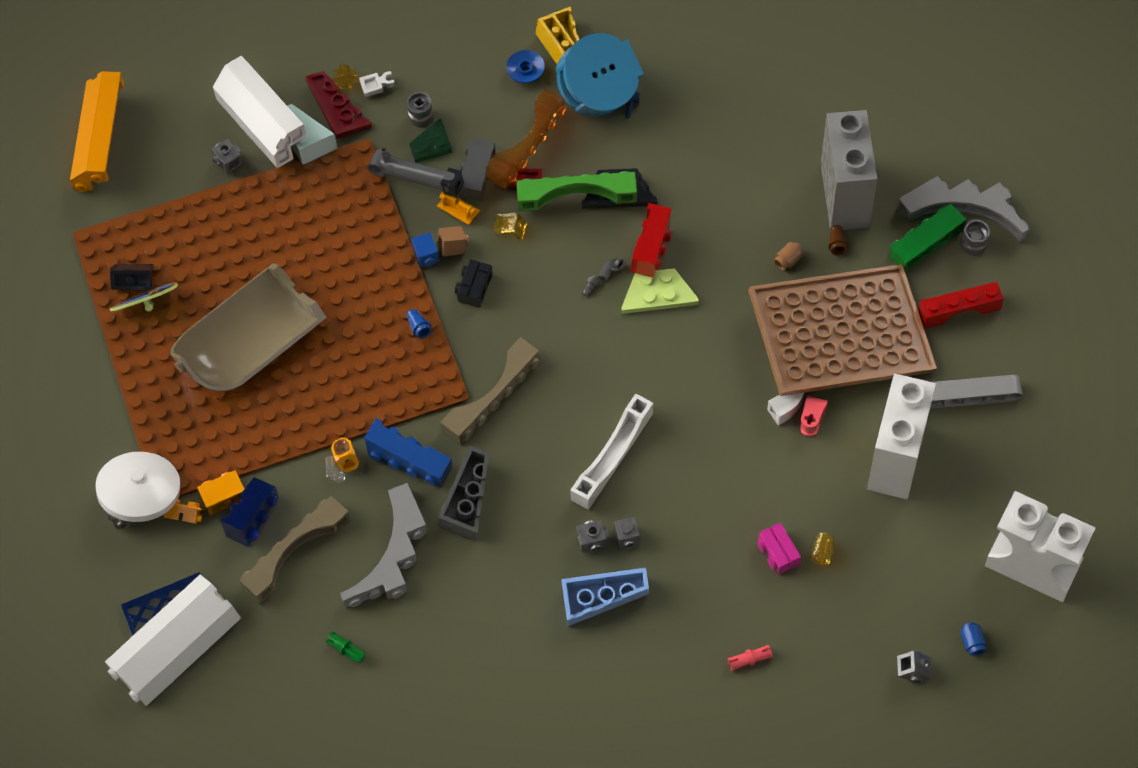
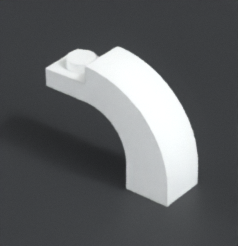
(784, 407)

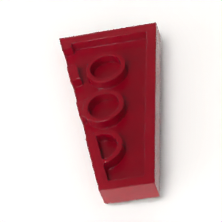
(336, 107)

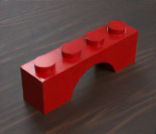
(939, 309)

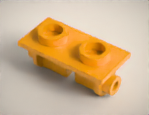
(458, 208)
(190, 512)

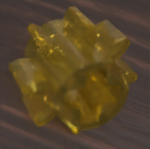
(345, 76)

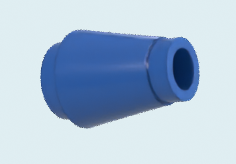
(419, 325)

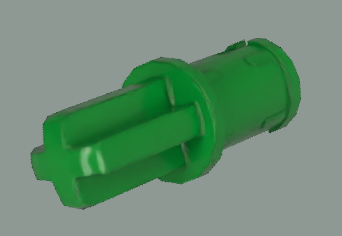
(345, 647)

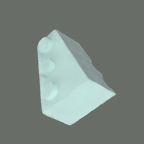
(318, 139)

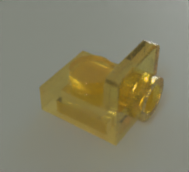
(510, 224)

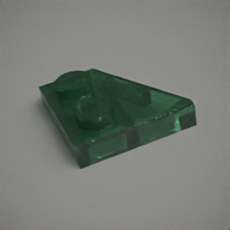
(431, 143)

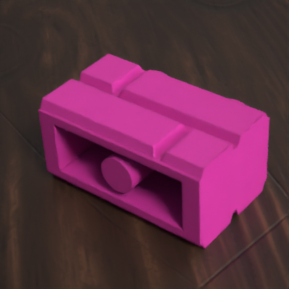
(779, 548)

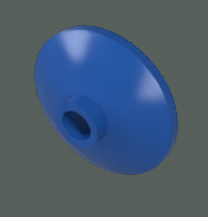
(525, 60)

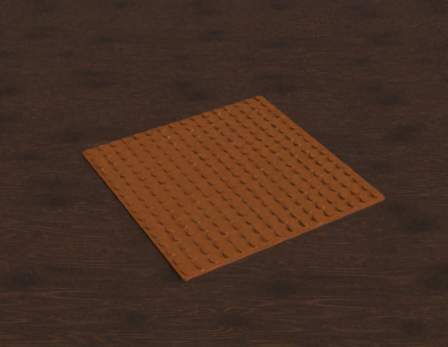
(342, 247)

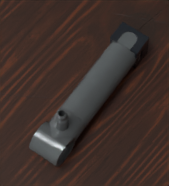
(385, 164)

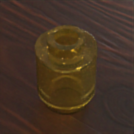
(822, 549)

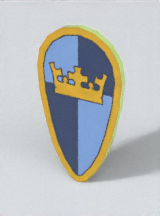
(145, 297)

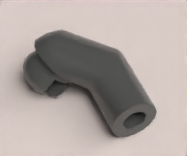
(611, 266)

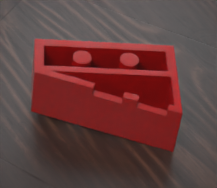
(652, 242)

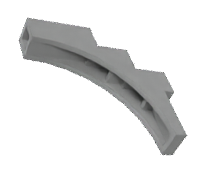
(966, 198)
(400, 554)

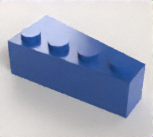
(407, 454)

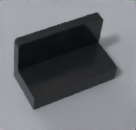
(131, 276)

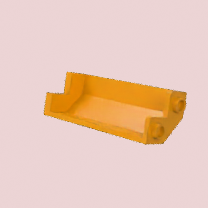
(95, 130)

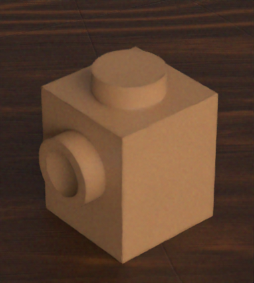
(452, 241)

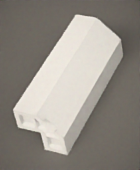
(258, 111)
(172, 640)

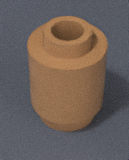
(788, 256)

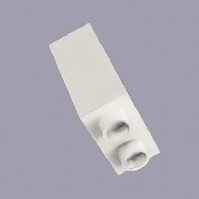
(900, 436)

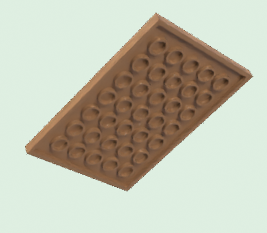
(841, 329)

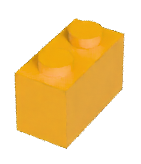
(221, 492)

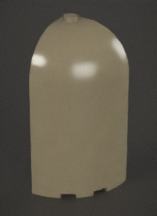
(246, 331)

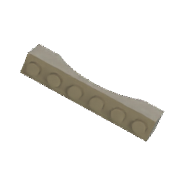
(464, 419)
(326, 519)

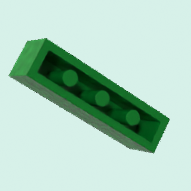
(927, 237)

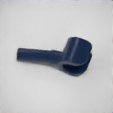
(634, 99)

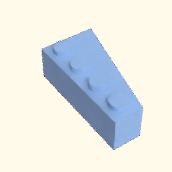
(602, 592)

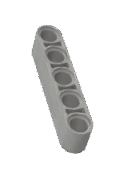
(976, 391)

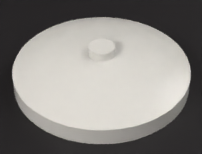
(137, 486)

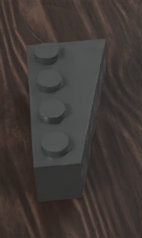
(464, 500)

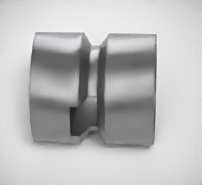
(420, 109)
(975, 237)

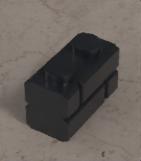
(474, 283)

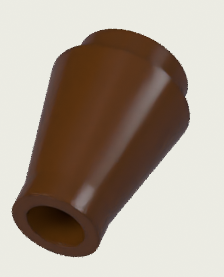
(837, 242)

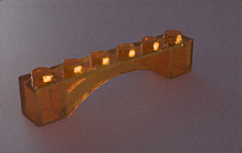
(505, 165)

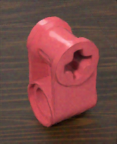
(812, 414)

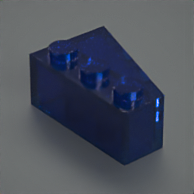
(250, 512)

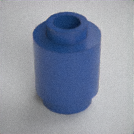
(973, 639)

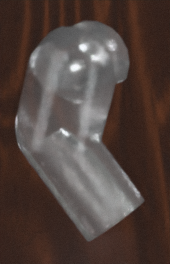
(333, 471)

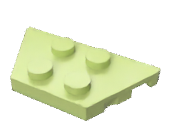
(657, 293)

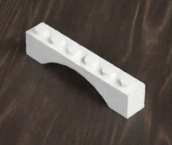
(600, 471)

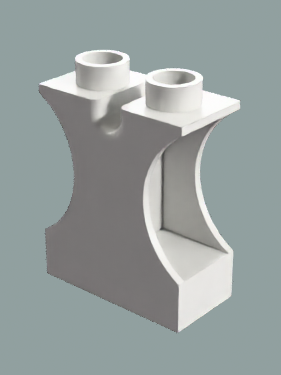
(1039, 547)

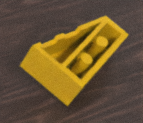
(557, 32)

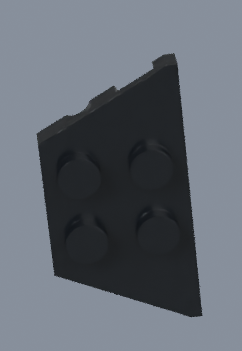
(644, 195)

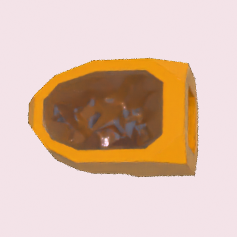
(345, 455)

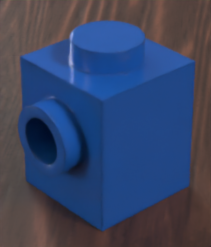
(425, 250)

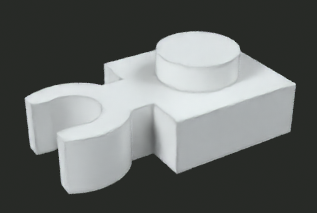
(374, 84)

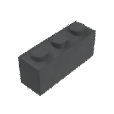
(473, 170)

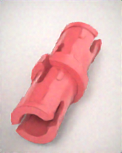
(750, 657)

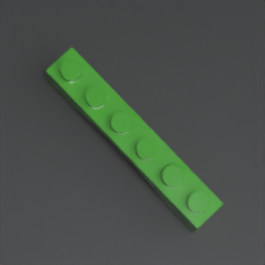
(538, 192)

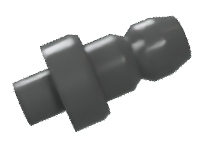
(591, 283)

